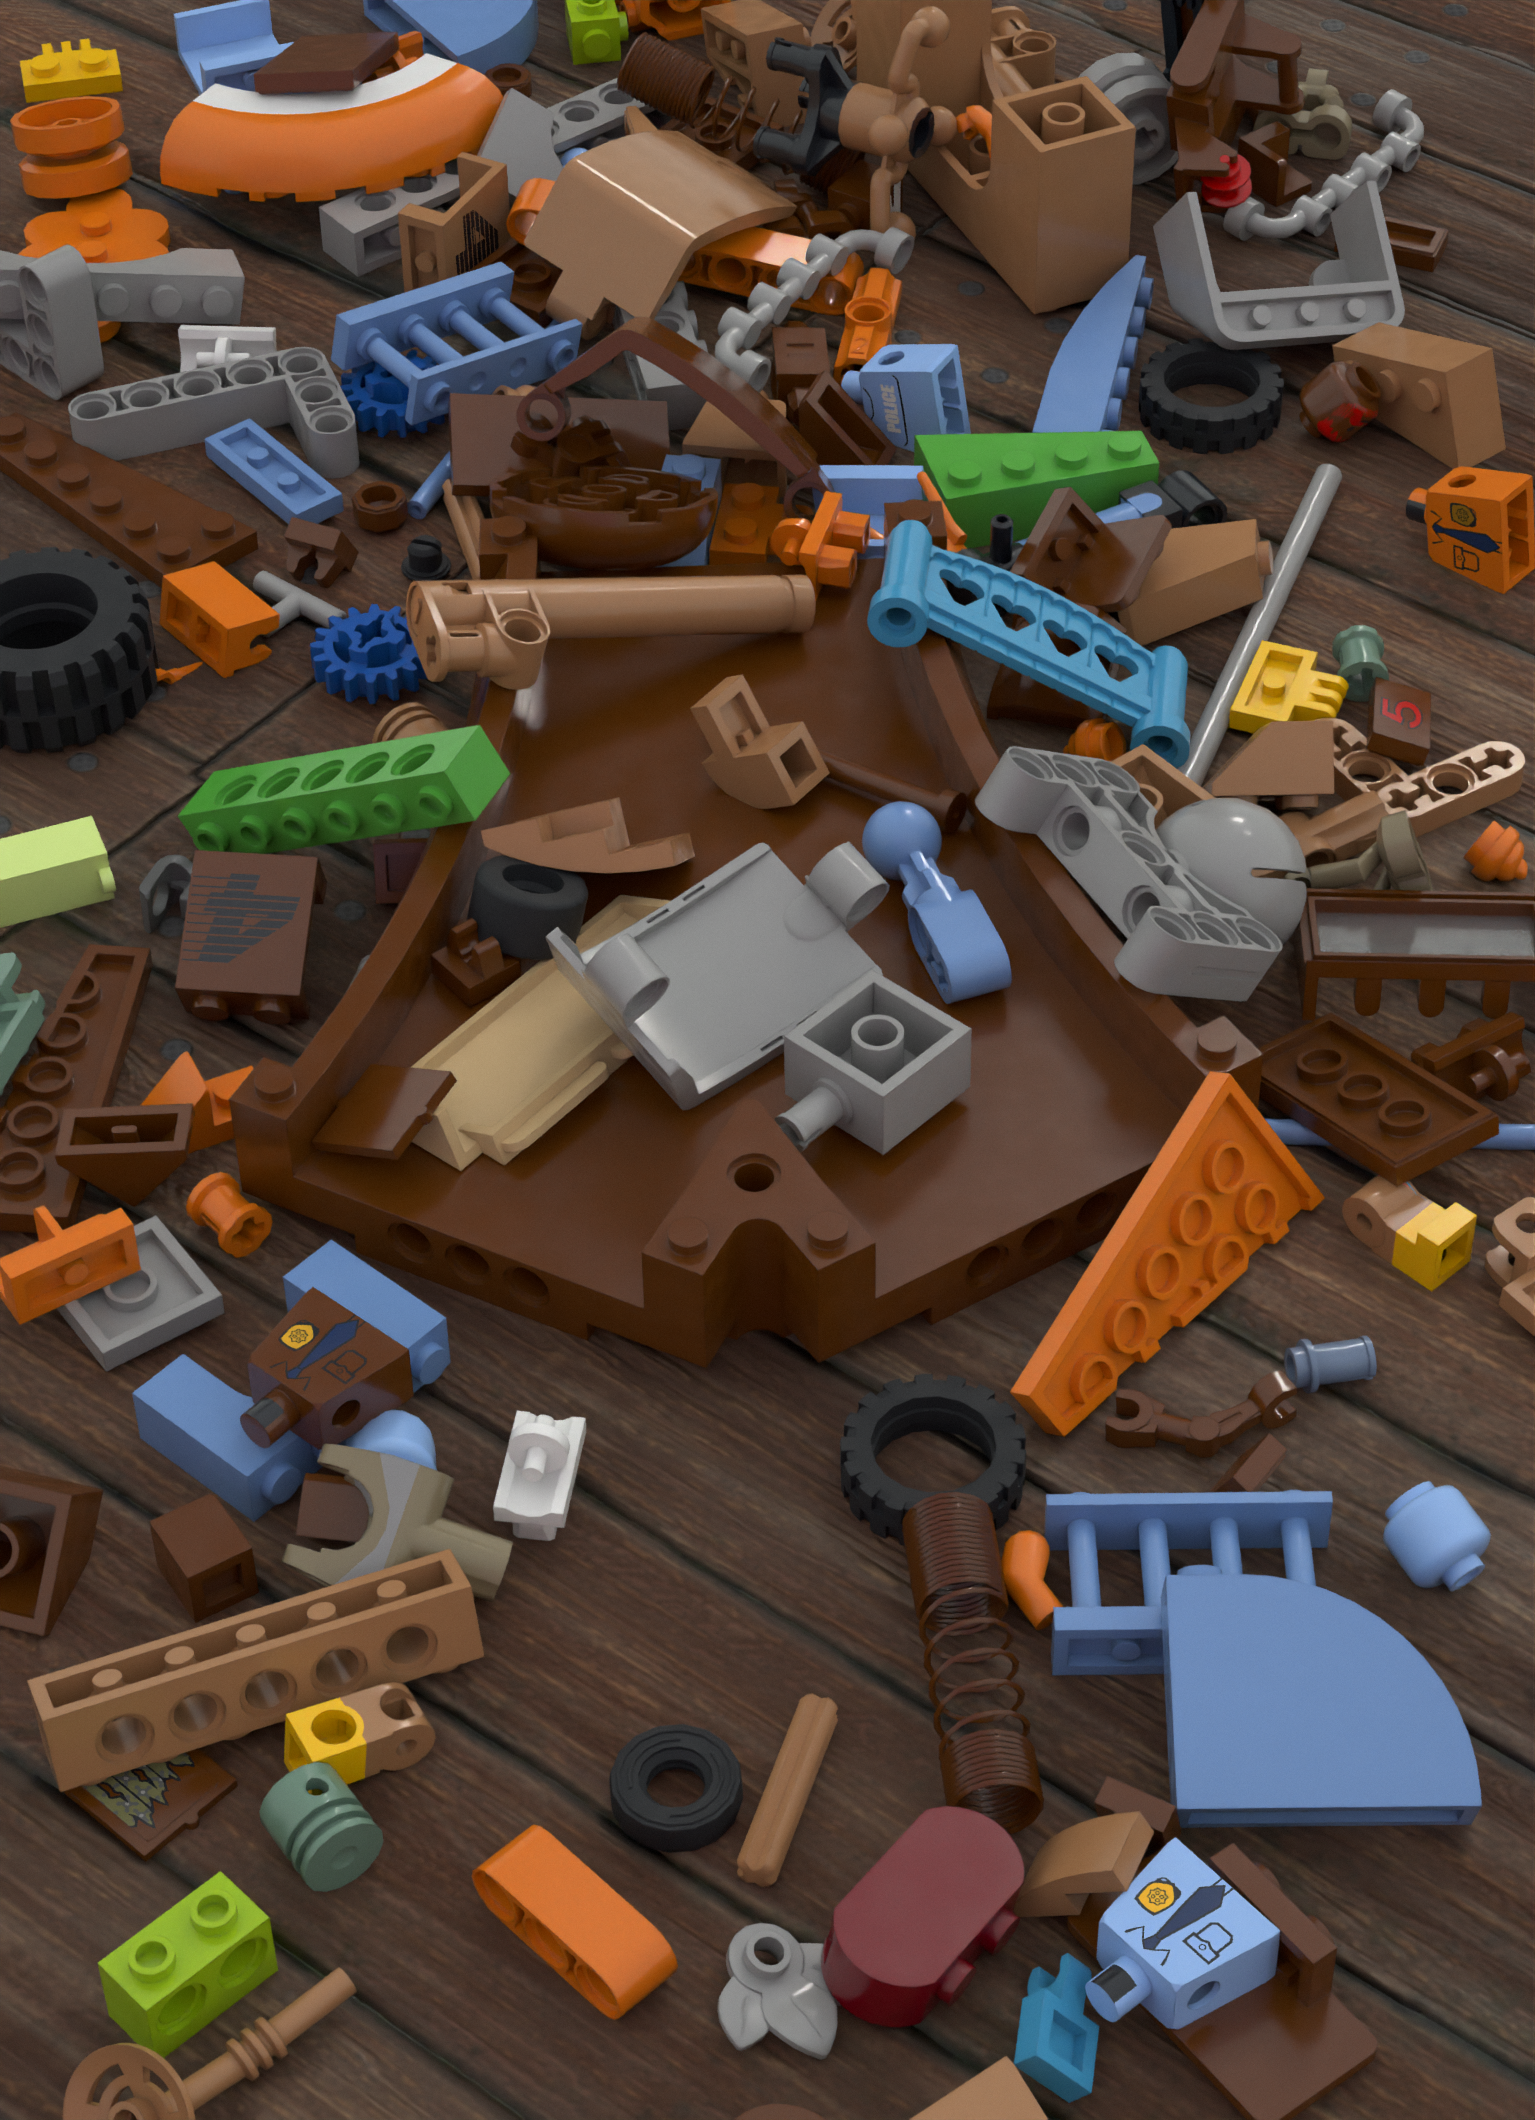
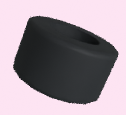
(524, 904)

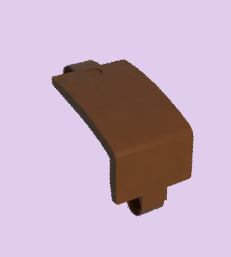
(702, 375)

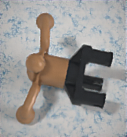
(861, 115)

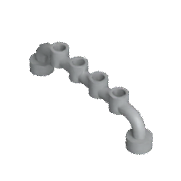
(1313, 214)
(795, 282)

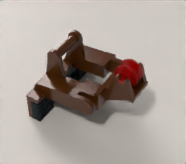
(1215, 89)

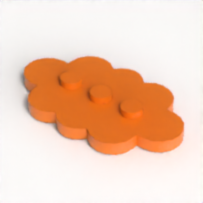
(103, 231)

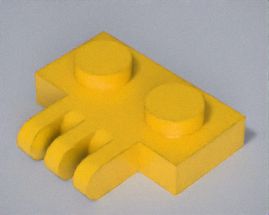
(70, 72)
(1285, 687)

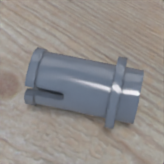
(1329, 1362)

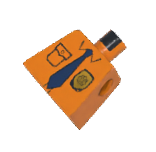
(1479, 524)

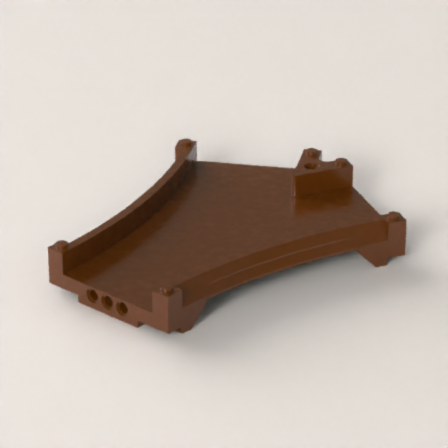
(710, 1213)

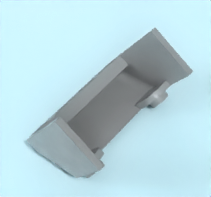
(1338, 302)

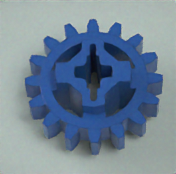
(382, 399)
(367, 655)

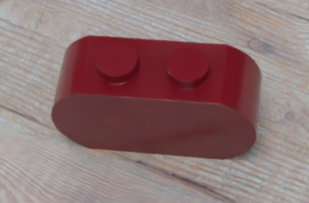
(924, 1918)

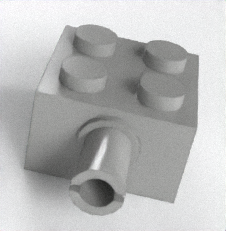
(873, 1065)

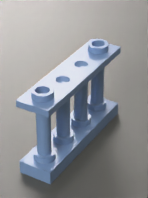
(448, 308)
(1129, 1638)

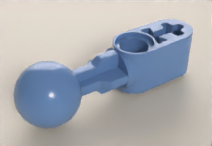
(944, 922)

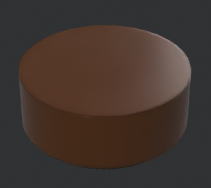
(510, 76)

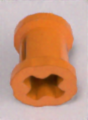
(222, 1208)

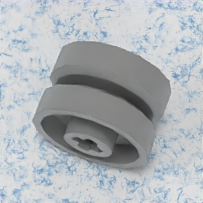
(1140, 94)

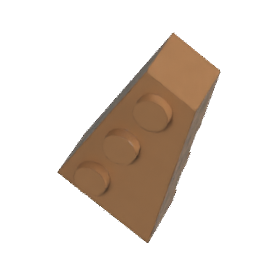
(737, 45)

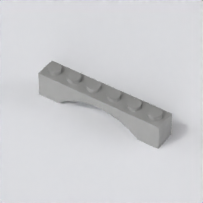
(166, 288)

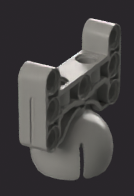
(1174, 891)

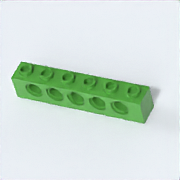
(347, 793)

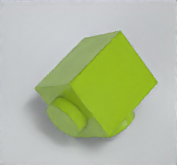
(595, 30)

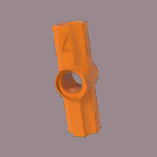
(868, 320)

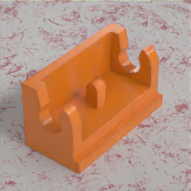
(216, 617)

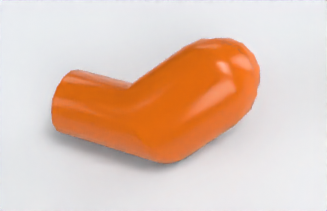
(976, 121)

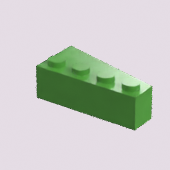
(1020, 471)

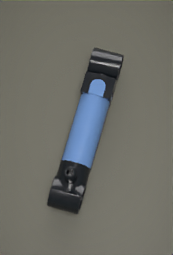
(1177, 497)

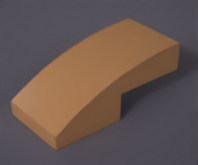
(1084, 1860)

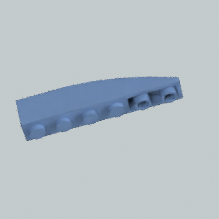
(1096, 357)

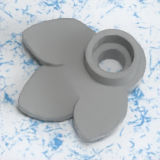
(779, 1997)

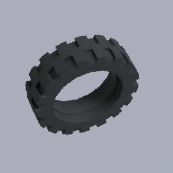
(1210, 426)
(929, 1407)

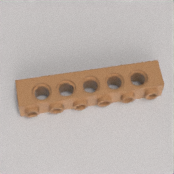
(223, 1660)

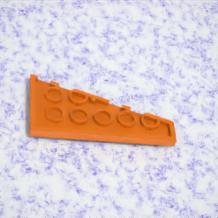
(1177, 1245)

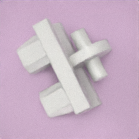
(221, 344)
(539, 1474)

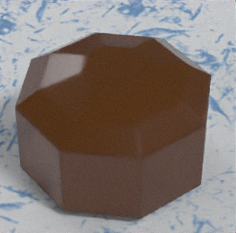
(380, 506)

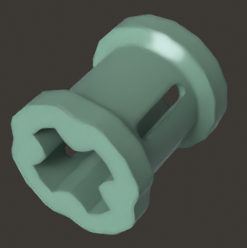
(1359, 657)

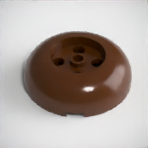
(608, 515)

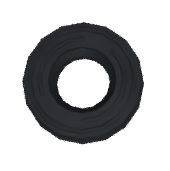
(676, 1827)

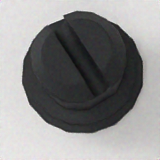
(425, 560)

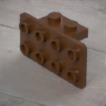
(1283, 2039)

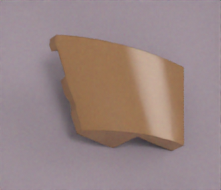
(586, 840)

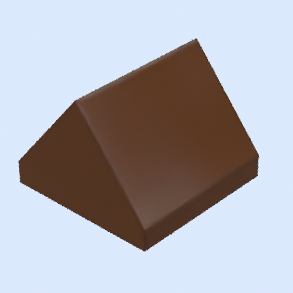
(331, 1509)

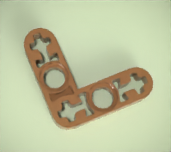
(1482, 773)

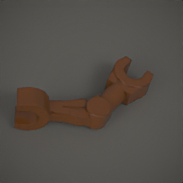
(1203, 1434)

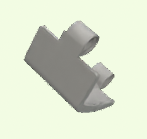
(728, 967)

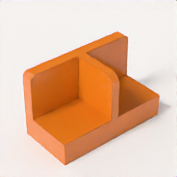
(67, 1262)

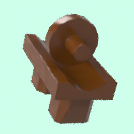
(1482, 1058)

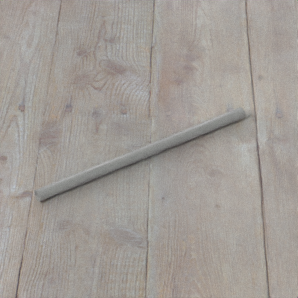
(1261, 620)

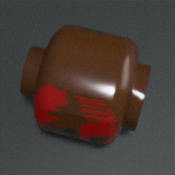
(1339, 401)

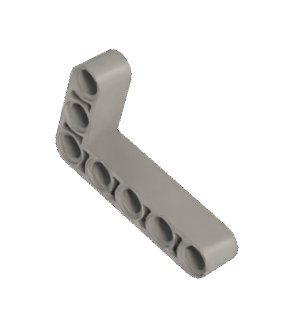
(59, 338)
(197, 403)

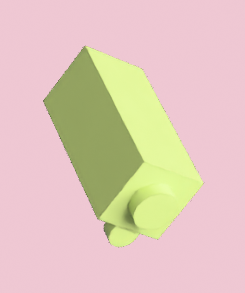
(53, 871)

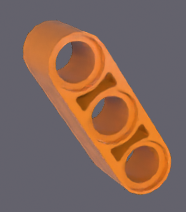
(575, 1921)

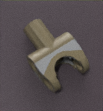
(402, 1524)

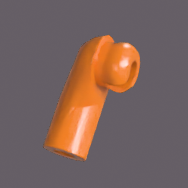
(1024, 1569)

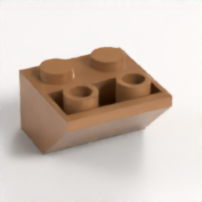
(1280, 763)

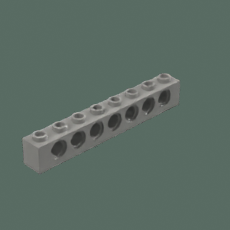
(364, 227)

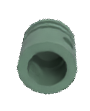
(323, 1834)

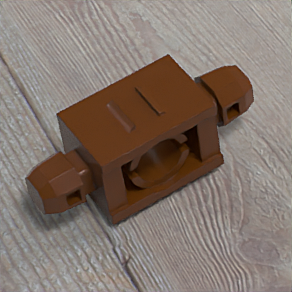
(796, 361)

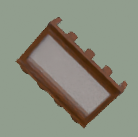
(1416, 938)

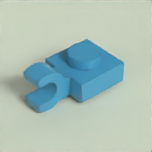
(1054, 2036)

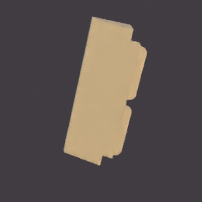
(526, 1056)

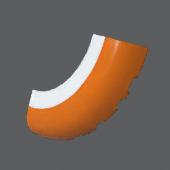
(330, 138)

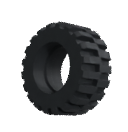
(71, 649)

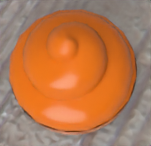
(1097, 740)
(1498, 855)

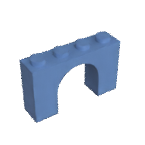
(197, 1416)

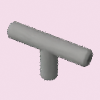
(293, 601)

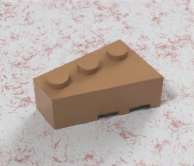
(1432, 391)

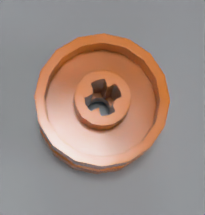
(71, 147)

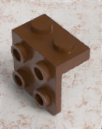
(1088, 558)

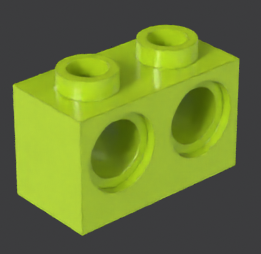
(188, 1966)

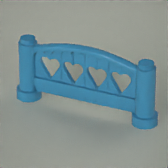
(917, 599)

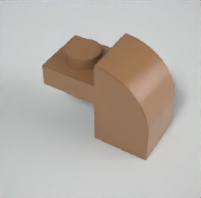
(749, 757)

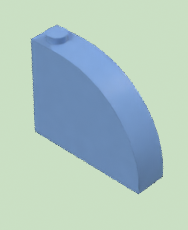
(463, 30)
(1303, 1711)

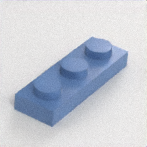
(273, 473)

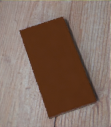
(326, 63)
(485, 425)
(1370, 1100)

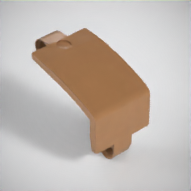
(633, 218)

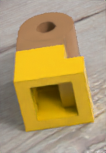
(1411, 1230)
(360, 1733)

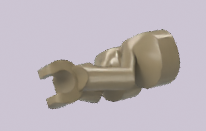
(1321, 132)
(1394, 847)

